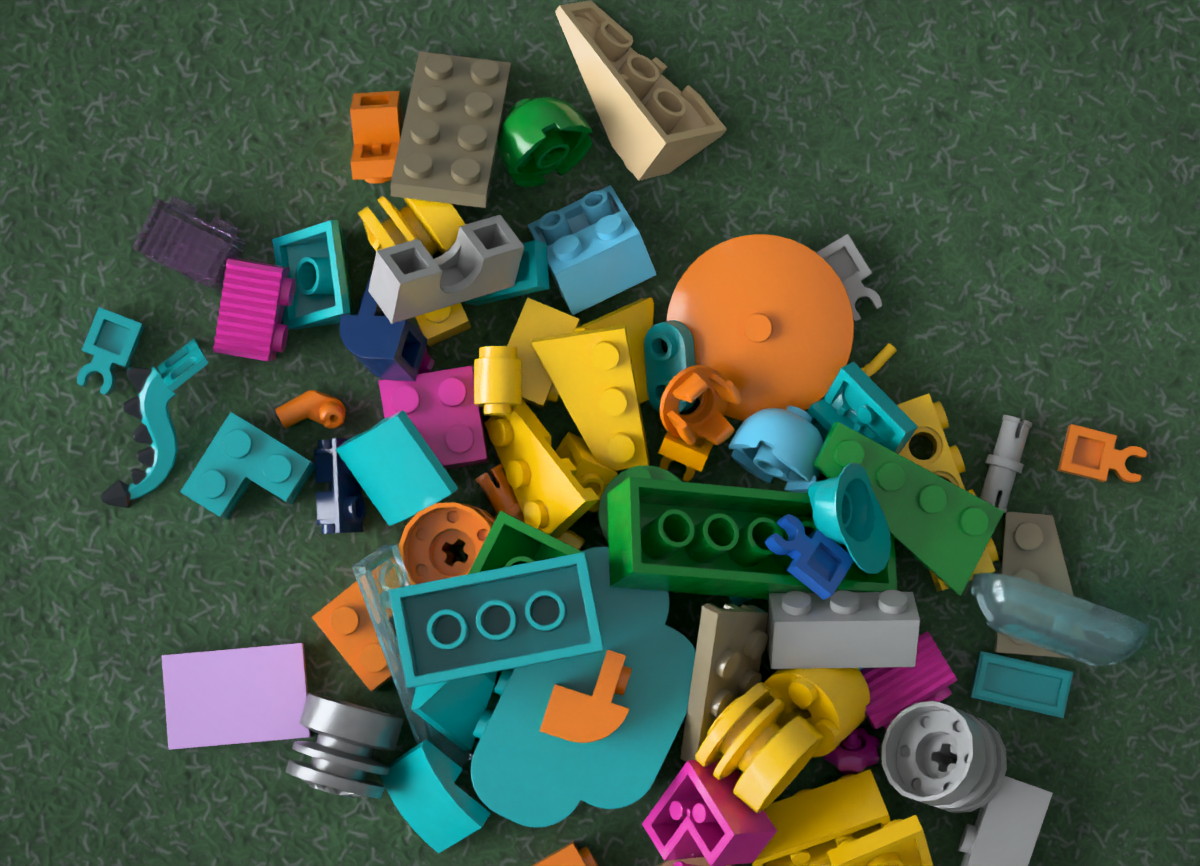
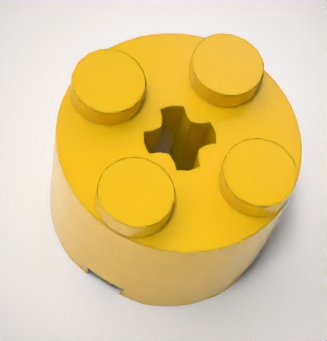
(825, 697)

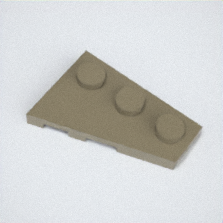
(1035, 554)

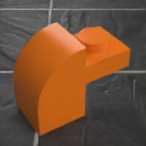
(376, 135)
(587, 717)

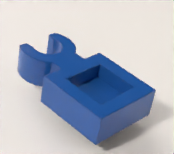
(816, 558)

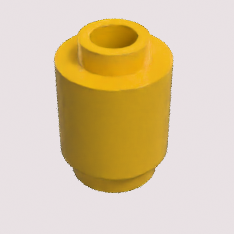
(497, 380)

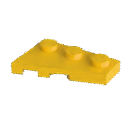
(600, 392)
(538, 476)

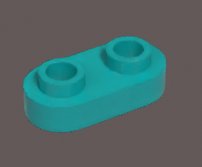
(664, 366)

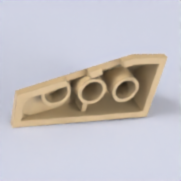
(641, 110)

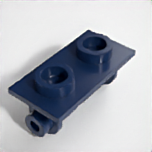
(342, 507)

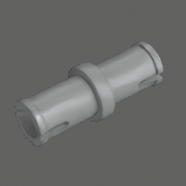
(1005, 461)

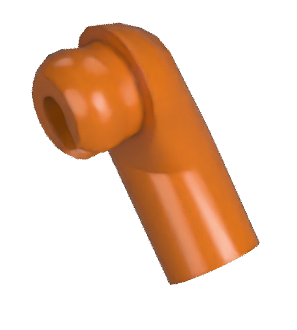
(314, 406)

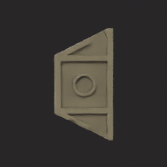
(724, 666)

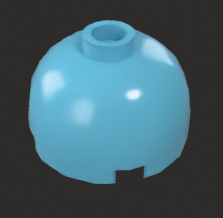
(779, 446)

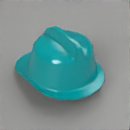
(852, 516)

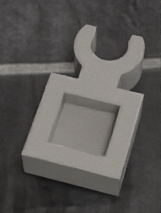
(851, 269)

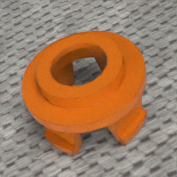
(708, 418)

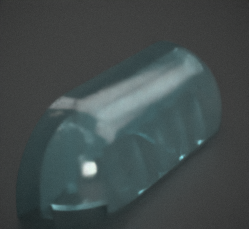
(1057, 620)

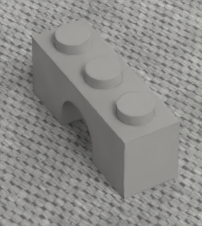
(479, 263)

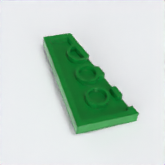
(923, 511)

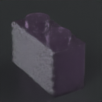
(188, 243)

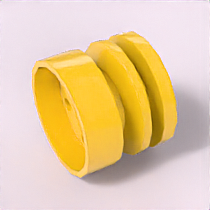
(429, 221)
(758, 747)

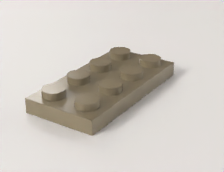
(451, 130)

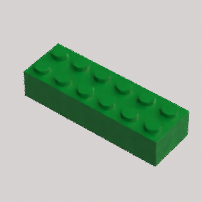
(712, 540)

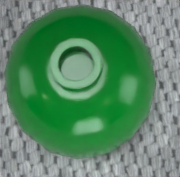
(542, 137)

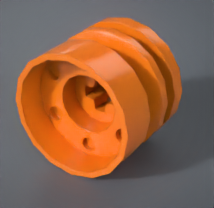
(431, 534)

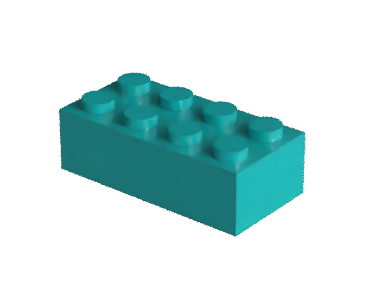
(496, 620)

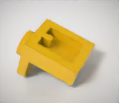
(589, 471)

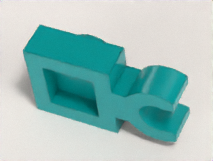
(111, 342)

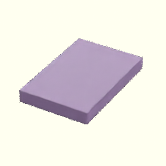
(235, 695)

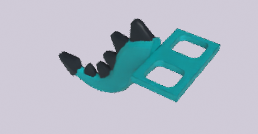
(157, 425)

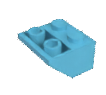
(593, 249)

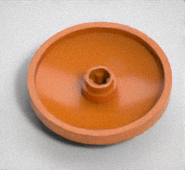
(766, 320)

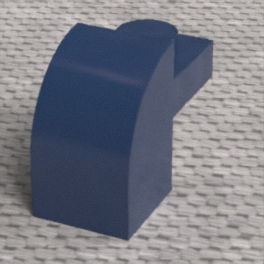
(383, 347)

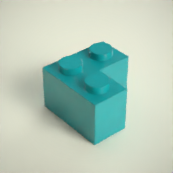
(237, 458)

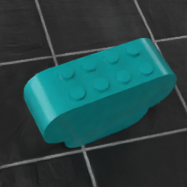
(544, 777)

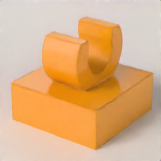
(692, 455)

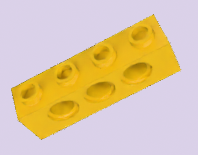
(943, 462)

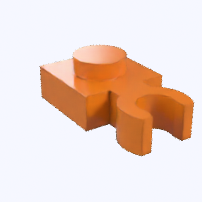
(1092, 455)

